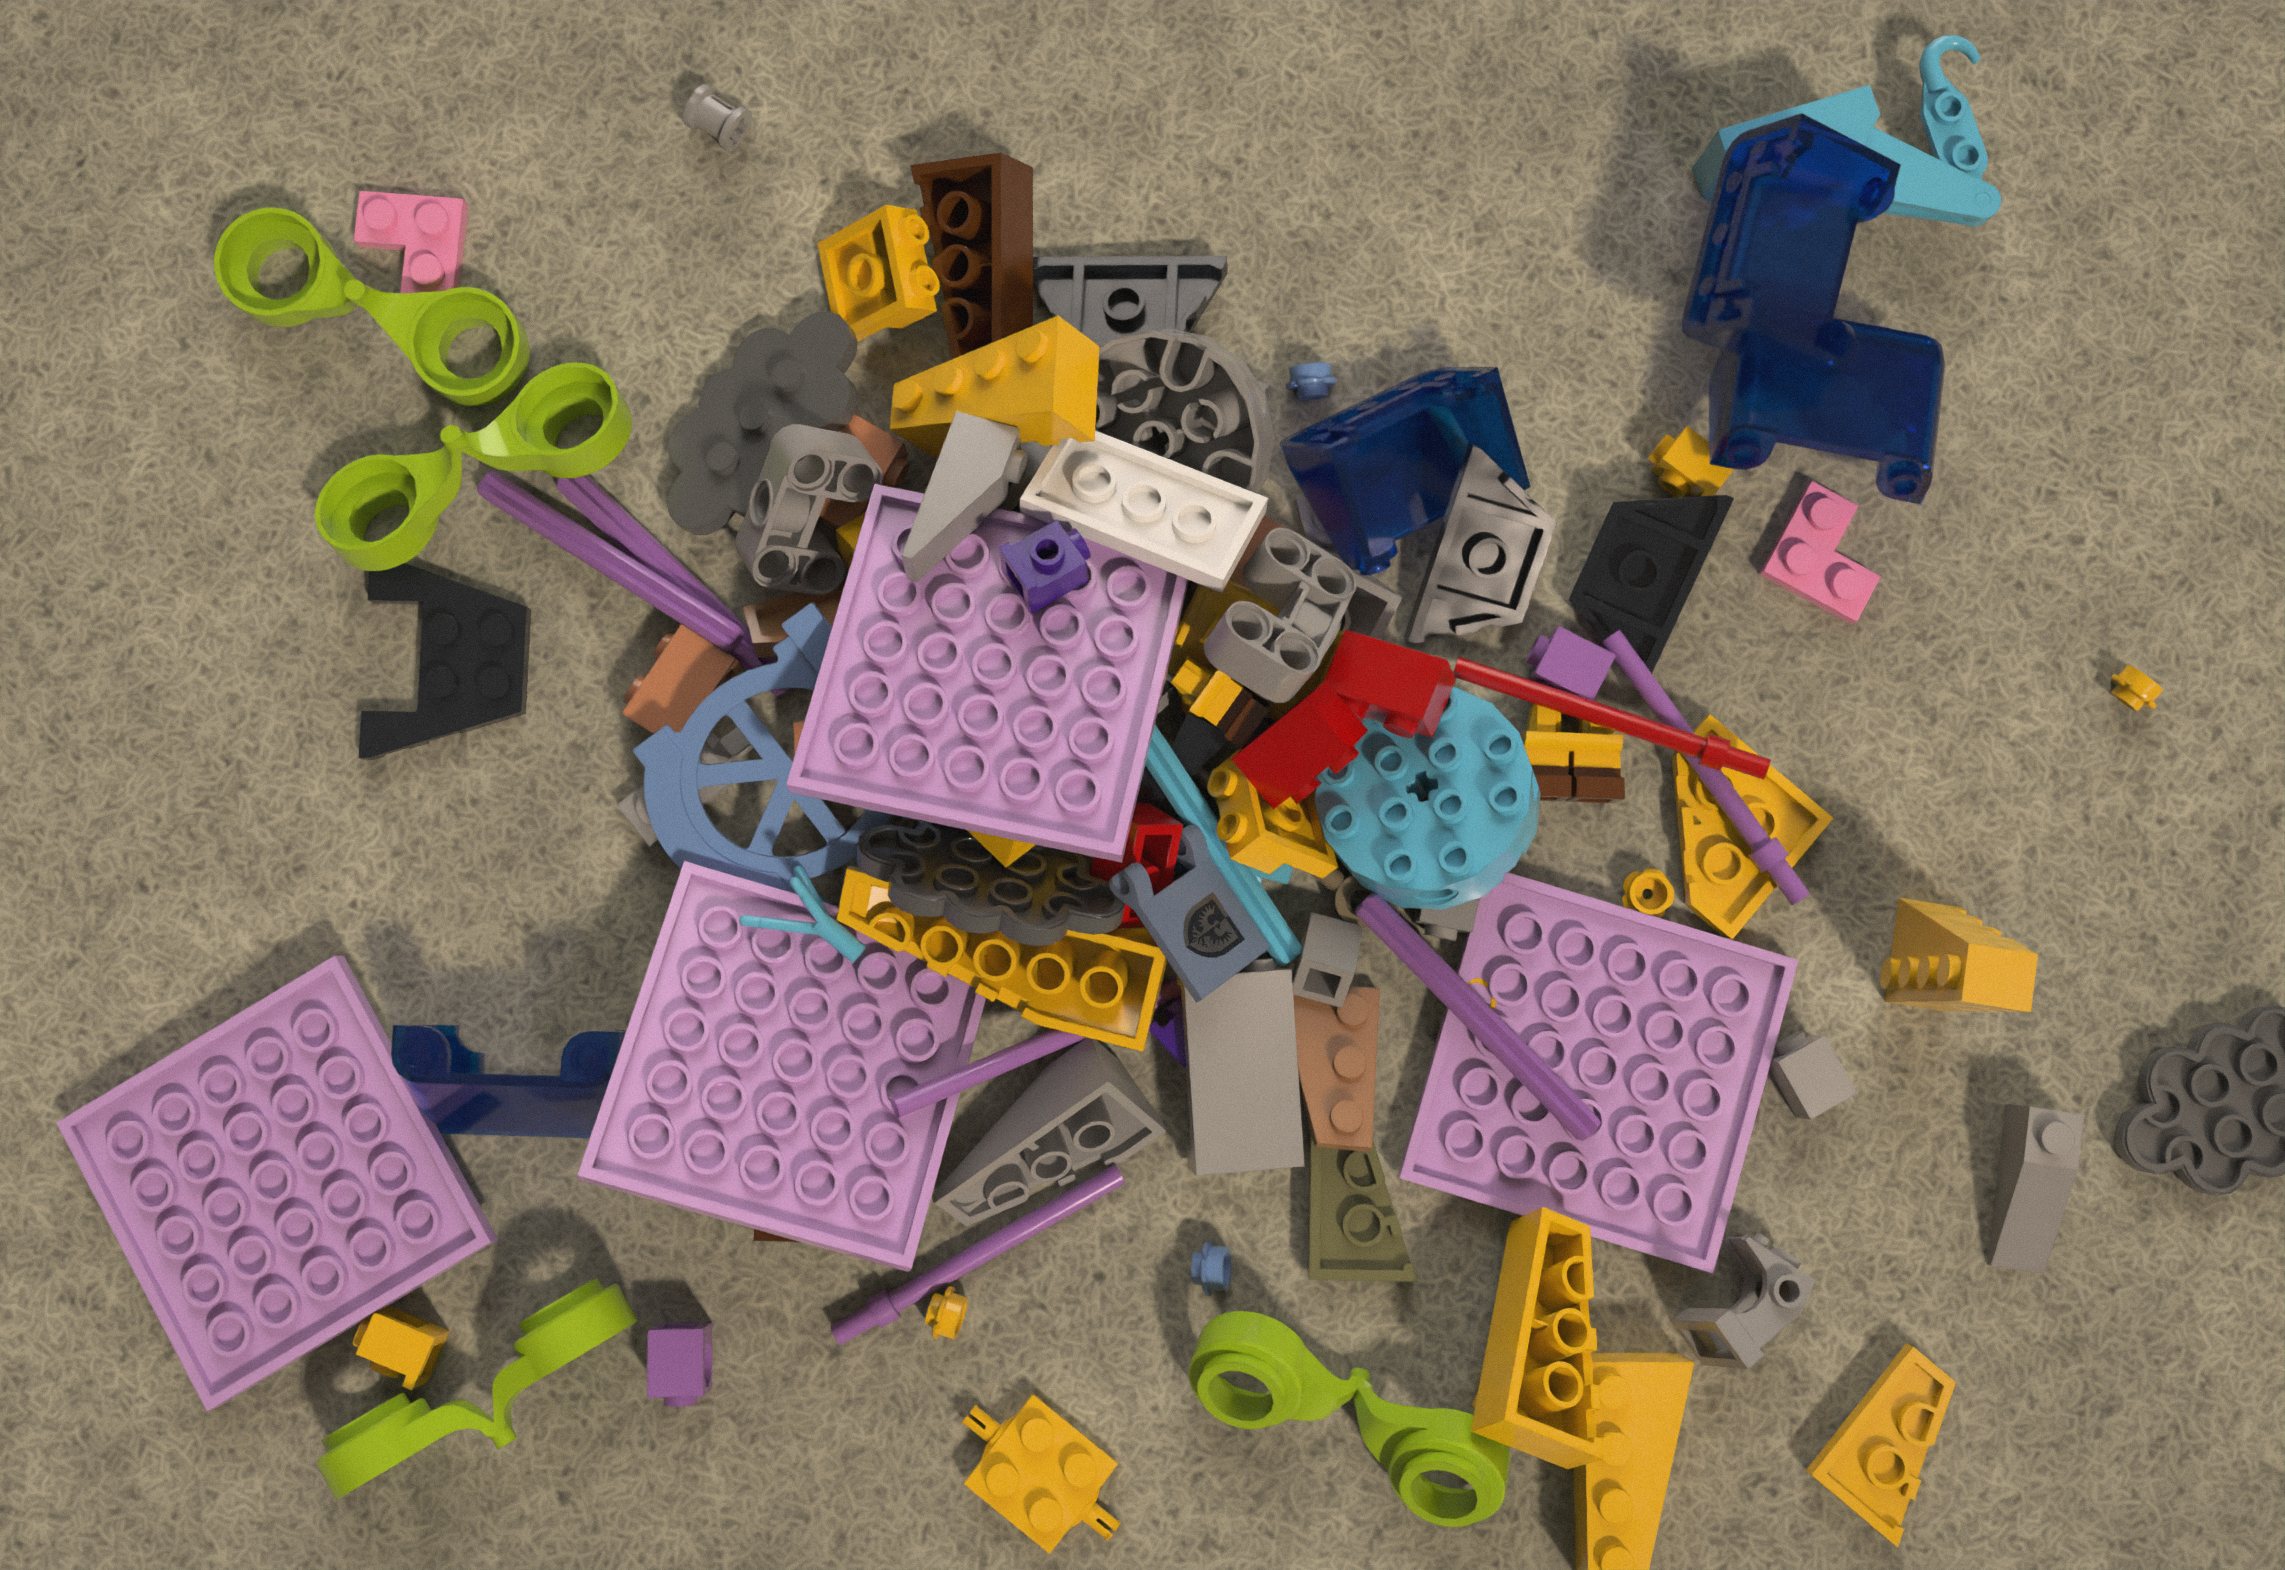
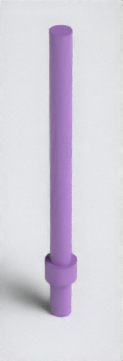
(1767, 853)
(999, 1063)
(886, 1306)

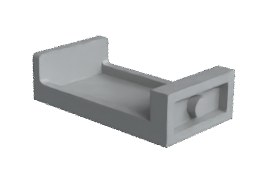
(1243, 1073)

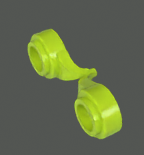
(417, 322)
(428, 482)
(1302, 1389)
(403, 1428)

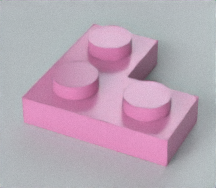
(422, 226)
(1807, 559)

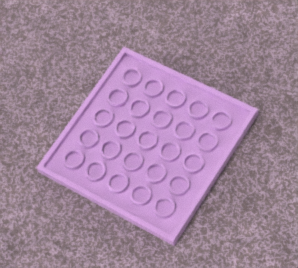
(974, 710)
(1648, 1029)
(770, 1075)
(275, 1182)

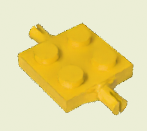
(1040, 1473)

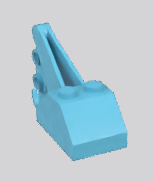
(1927, 186)

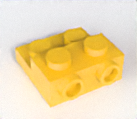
(879, 271)
(1266, 836)

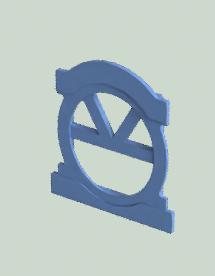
(676, 774)

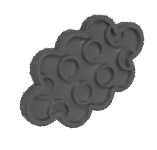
(771, 385)
(954, 876)
(2212, 1106)

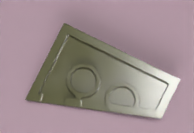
(1352, 1219)

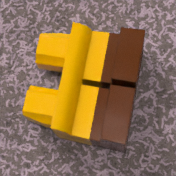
(1220, 698)
(1573, 764)

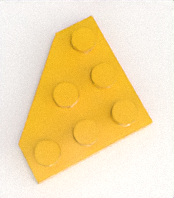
(1717, 871)

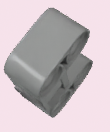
(789, 502)
(1283, 650)

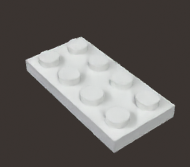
(1146, 507)

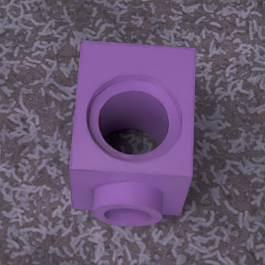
(1569, 663)
(679, 1362)

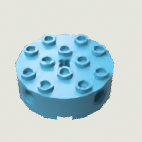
(1457, 841)

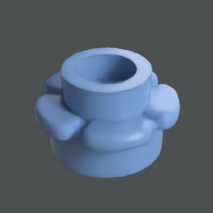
(1311, 380)
(1211, 1268)

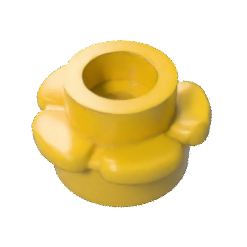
(2135, 689)
(1649, 879)
(946, 1314)

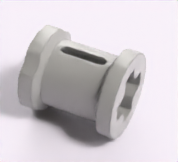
(717, 117)

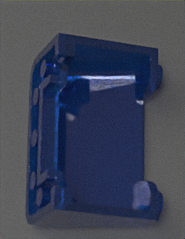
(1783, 244)
(1874, 412)
(1397, 458)
(461, 1099)

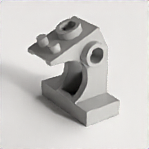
(1736, 1334)

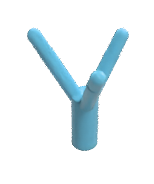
(825, 927)

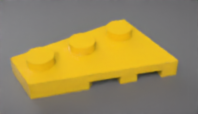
(1884, 1441)

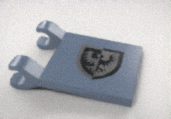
(1194, 918)

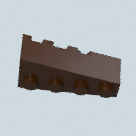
(981, 244)

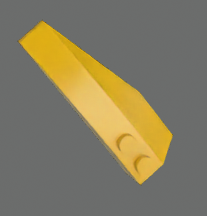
(1079, 985)

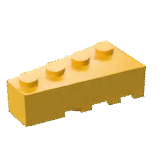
(1029, 380)
(1955, 962)
(1540, 1343)
(1624, 1494)

